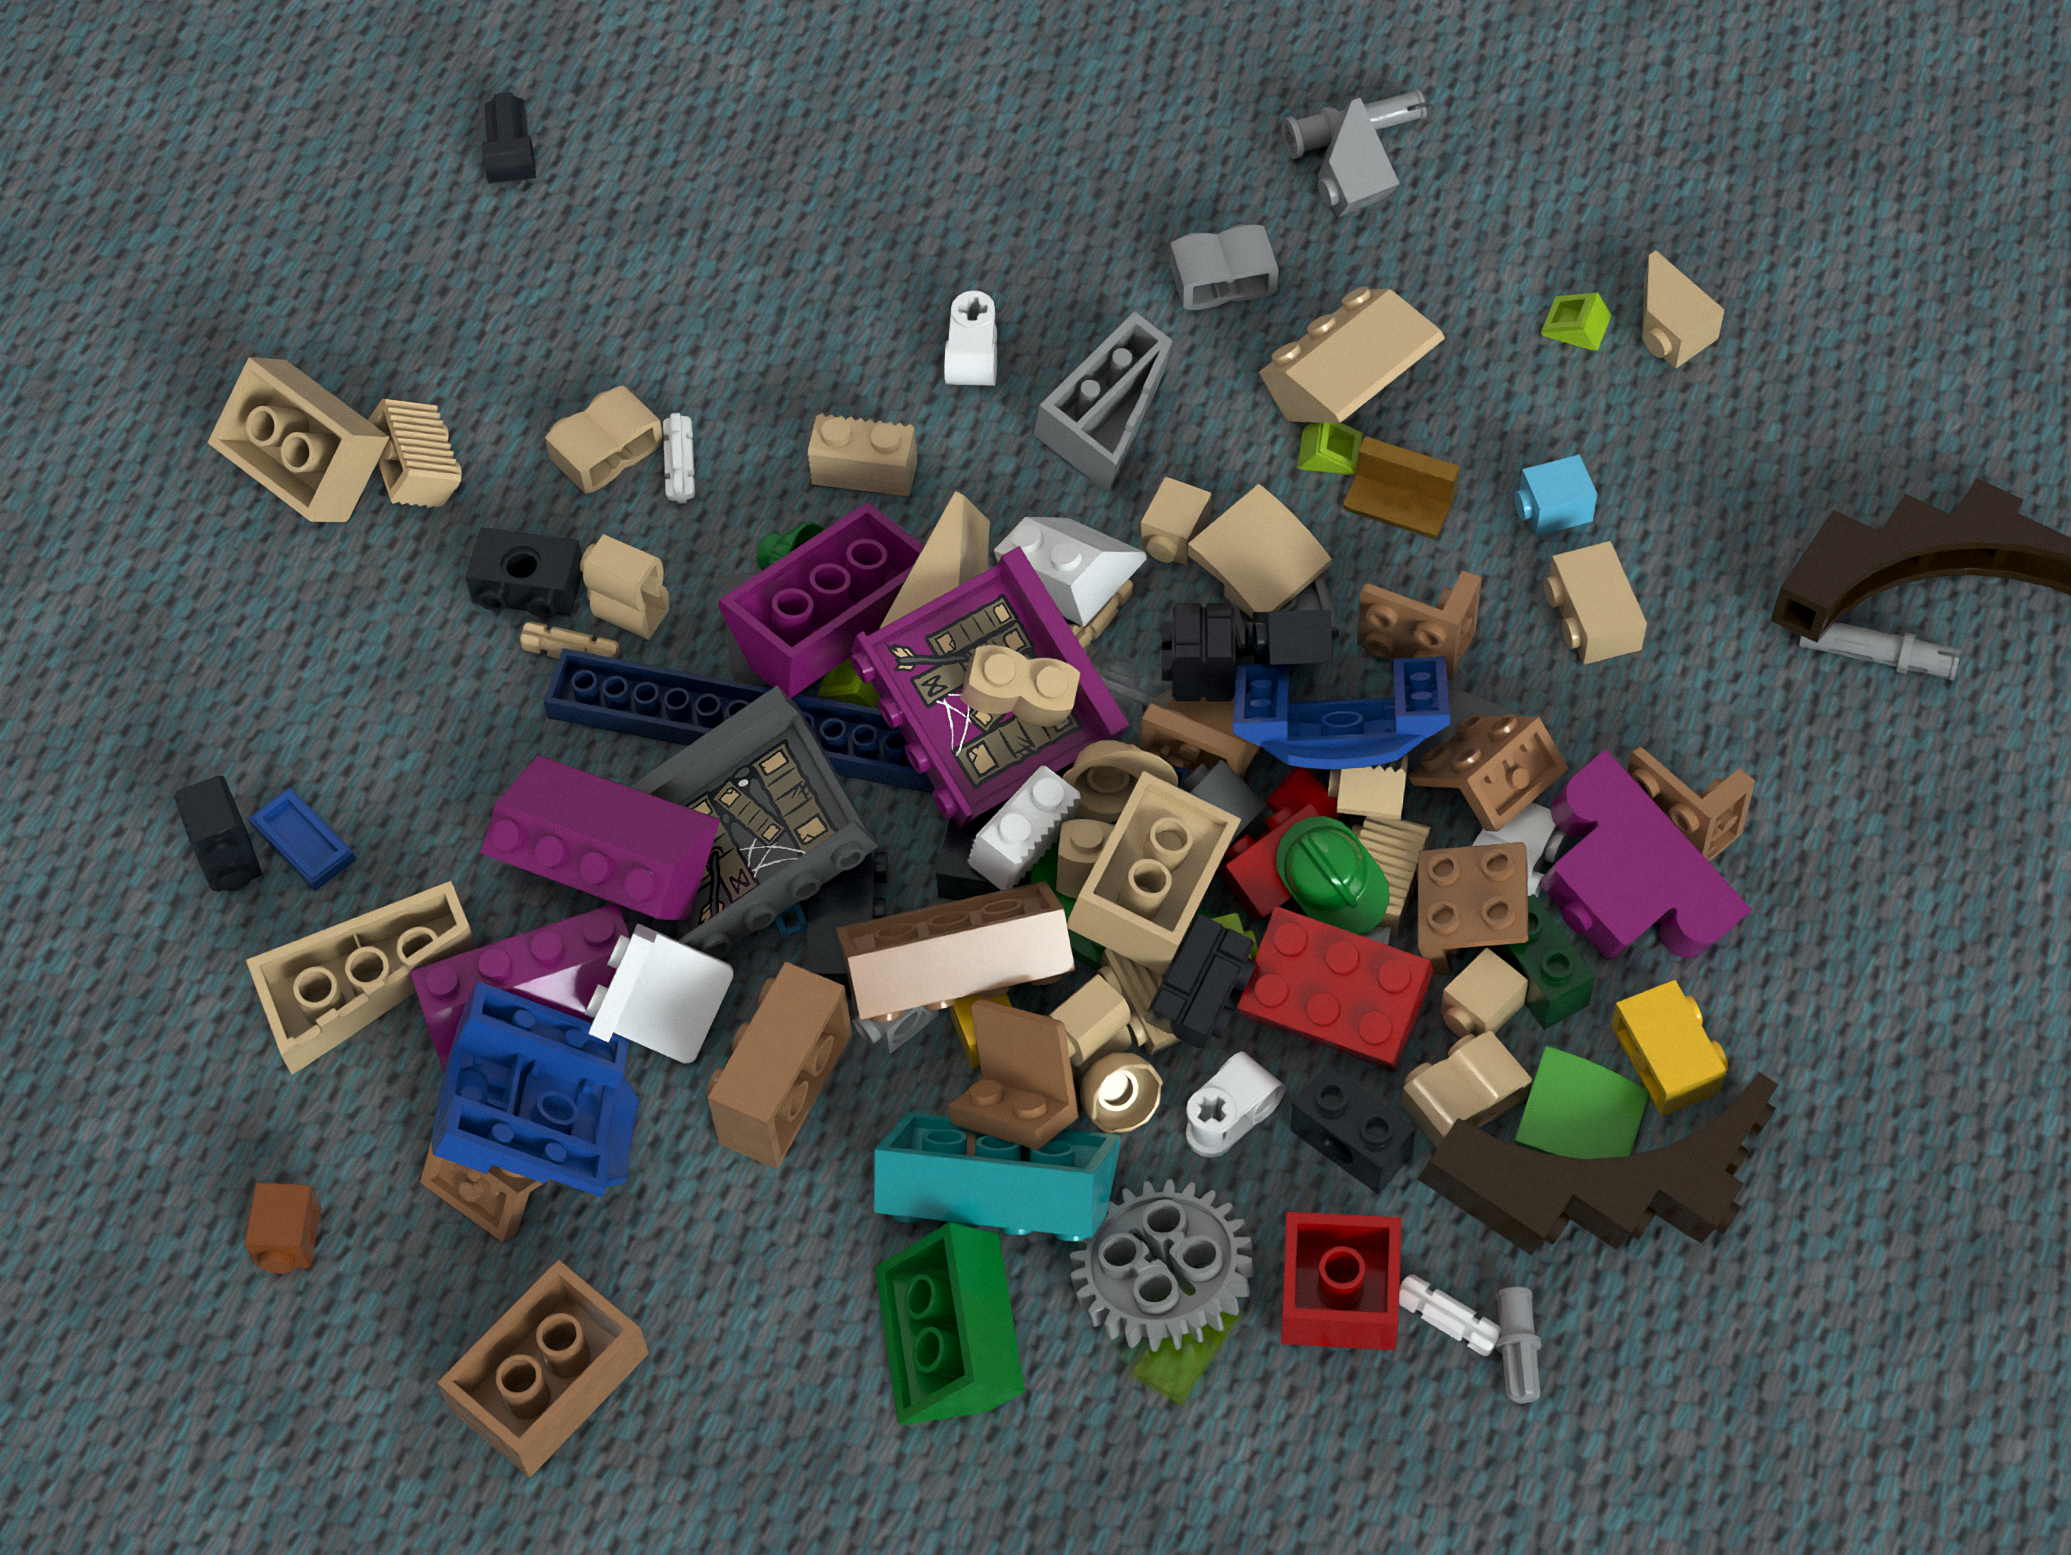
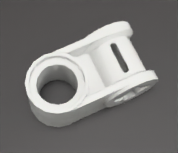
(972, 341)
(1231, 1105)

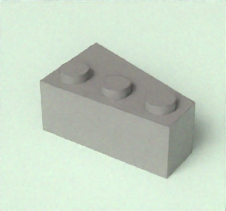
(1104, 401)

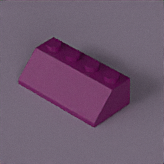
(812, 603)
(602, 838)
(546, 965)

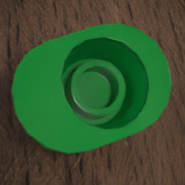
(1332, 875)

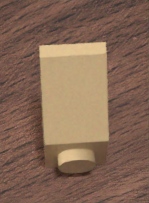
(1676, 313)

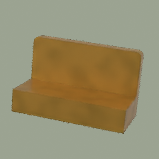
(1402, 488)

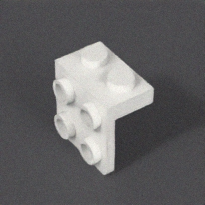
(660, 994)

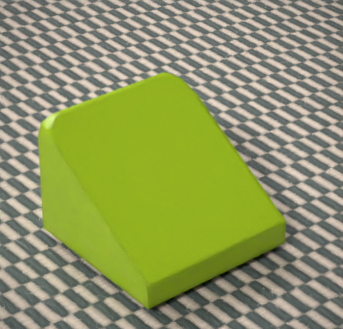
(1577, 320)
(1329, 448)
(845, 686)

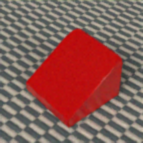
(1301, 789)

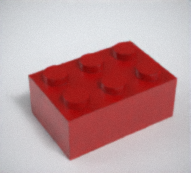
(1336, 988)

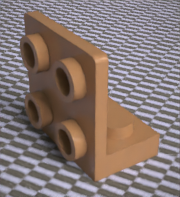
(1410, 629)
(1196, 734)
(1496, 765)
(1707, 820)
(1471, 899)
(1025, 1077)
(489, 1199)

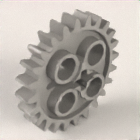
(1201, 1235)

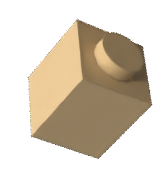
(1175, 519)
(1483, 996)

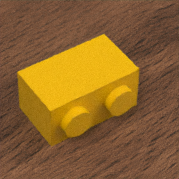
(1669, 1047)

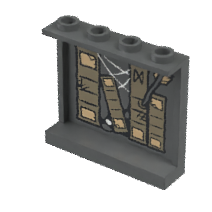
(780, 817)

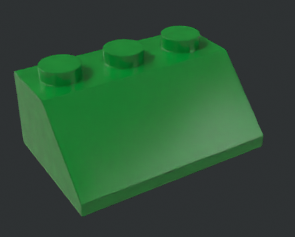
(949, 1326)

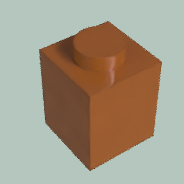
(282, 1226)

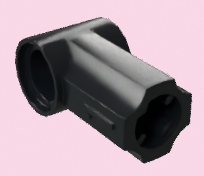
(508, 146)

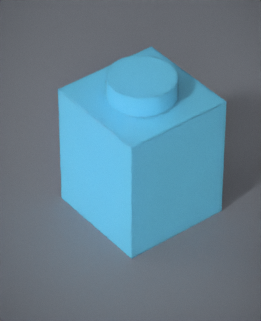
(1556, 495)

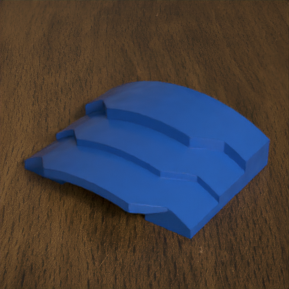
(1341, 731)
(535, 1095)

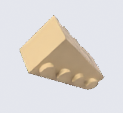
(354, 971)

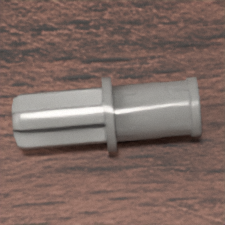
(1518, 1344)

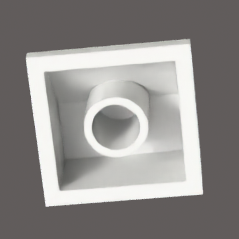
(1074, 563)

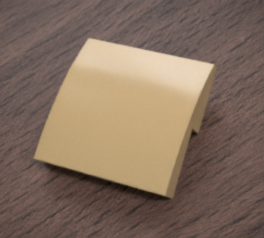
(1259, 553)

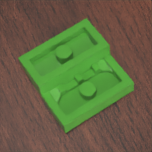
(1580, 1109)

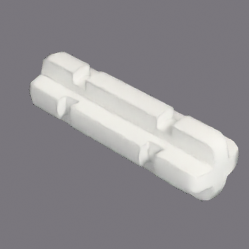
(678, 458)
(1449, 1315)

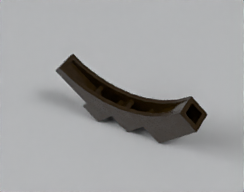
(1915, 544)
(1536, 1194)

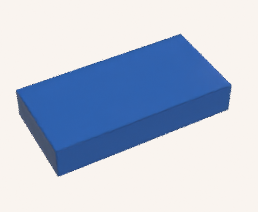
(302, 839)

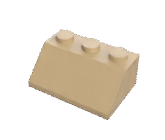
(1348, 356)

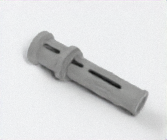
(1318, 129)

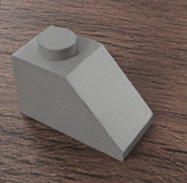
(1355, 164)

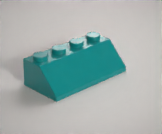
(1055, 1189)

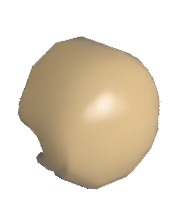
(1120, 1092)

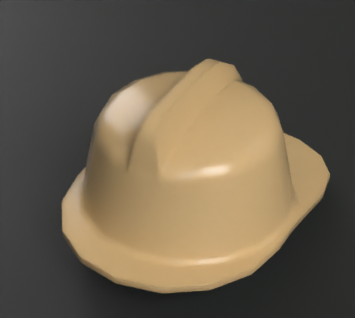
(1108, 774)

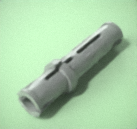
(1888, 649)

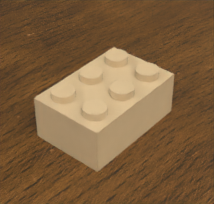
(298, 440)

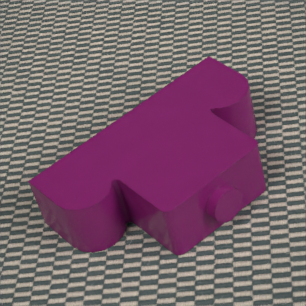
(1633, 869)

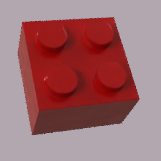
(1341, 1281)

